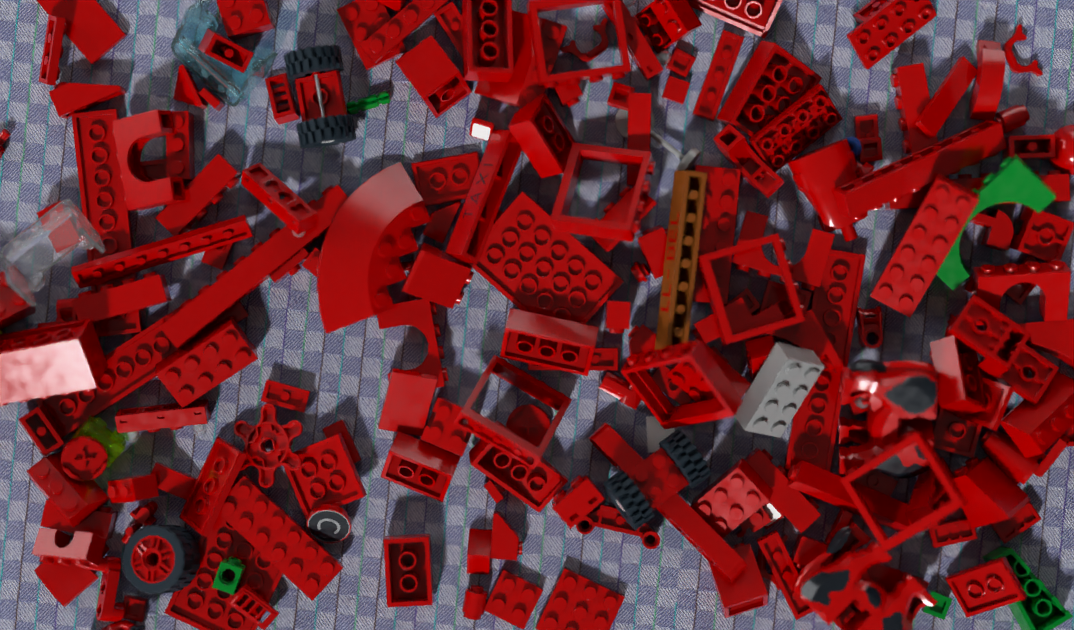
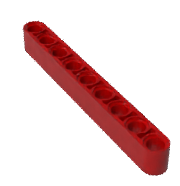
(675, 509)

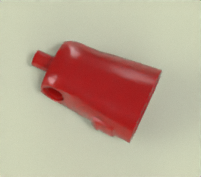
(818, 175)

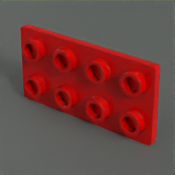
(886, 26)

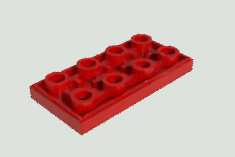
(795, 128)

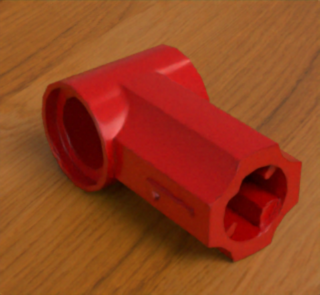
(620, 389)

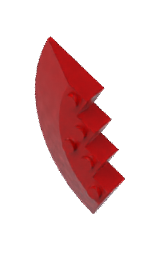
(365, 248)

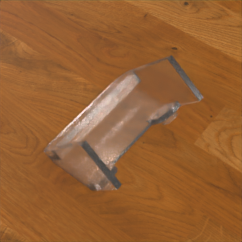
(44, 245)

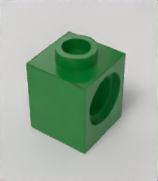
(222, 582)

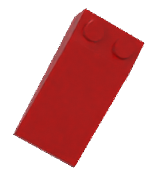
(530, 485)

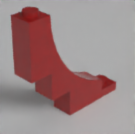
(803, 335)
(1053, 338)

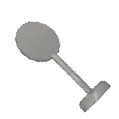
(687, 160)

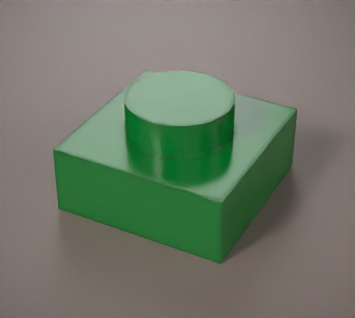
(940, 608)

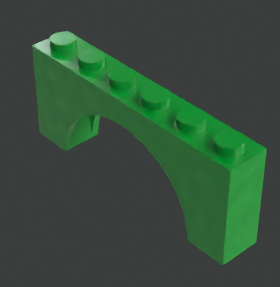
(1012, 183)

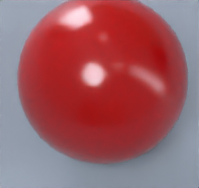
(1064, 150)

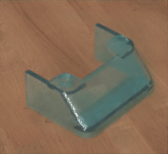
(222, 79)

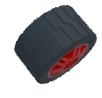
(161, 558)

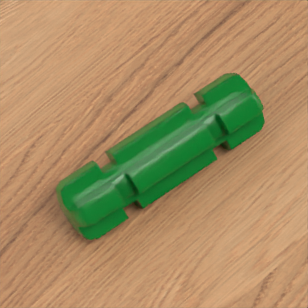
(368, 102)

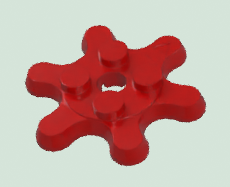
(282, 440)

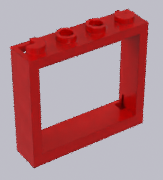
(574, 77)
(597, 228)
(716, 301)
(669, 417)
(501, 437)
(940, 470)

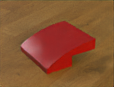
(65, 581)

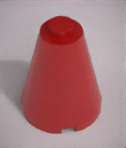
(1009, 457)

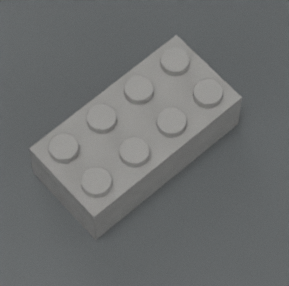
(779, 390)

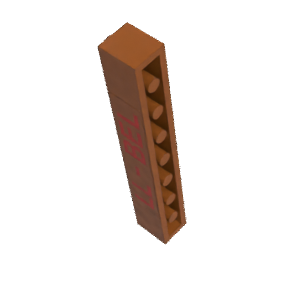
(680, 258)

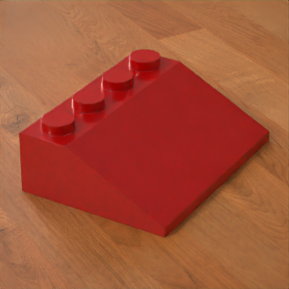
(749, 15)
(524, 83)
(766, 89)

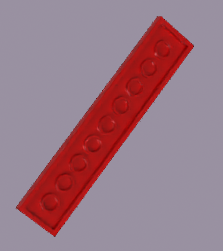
(104, 202)
(835, 307)
(127, 370)

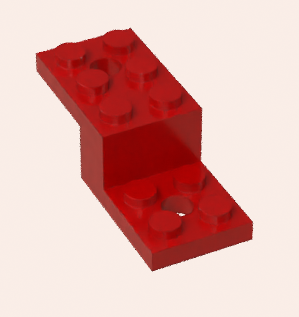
(1003, 349)

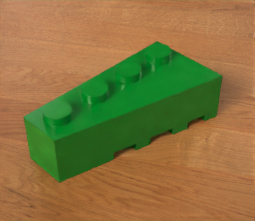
(1040, 608)

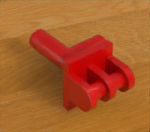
(143, 516)

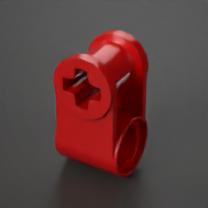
(869, 325)

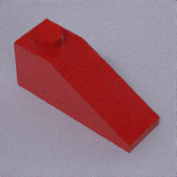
(78, 97)

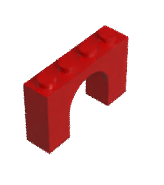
(131, 137)
(807, 271)
(1052, 278)
(420, 315)

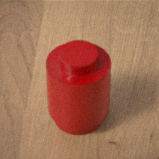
(1012, 117)
(474, 602)

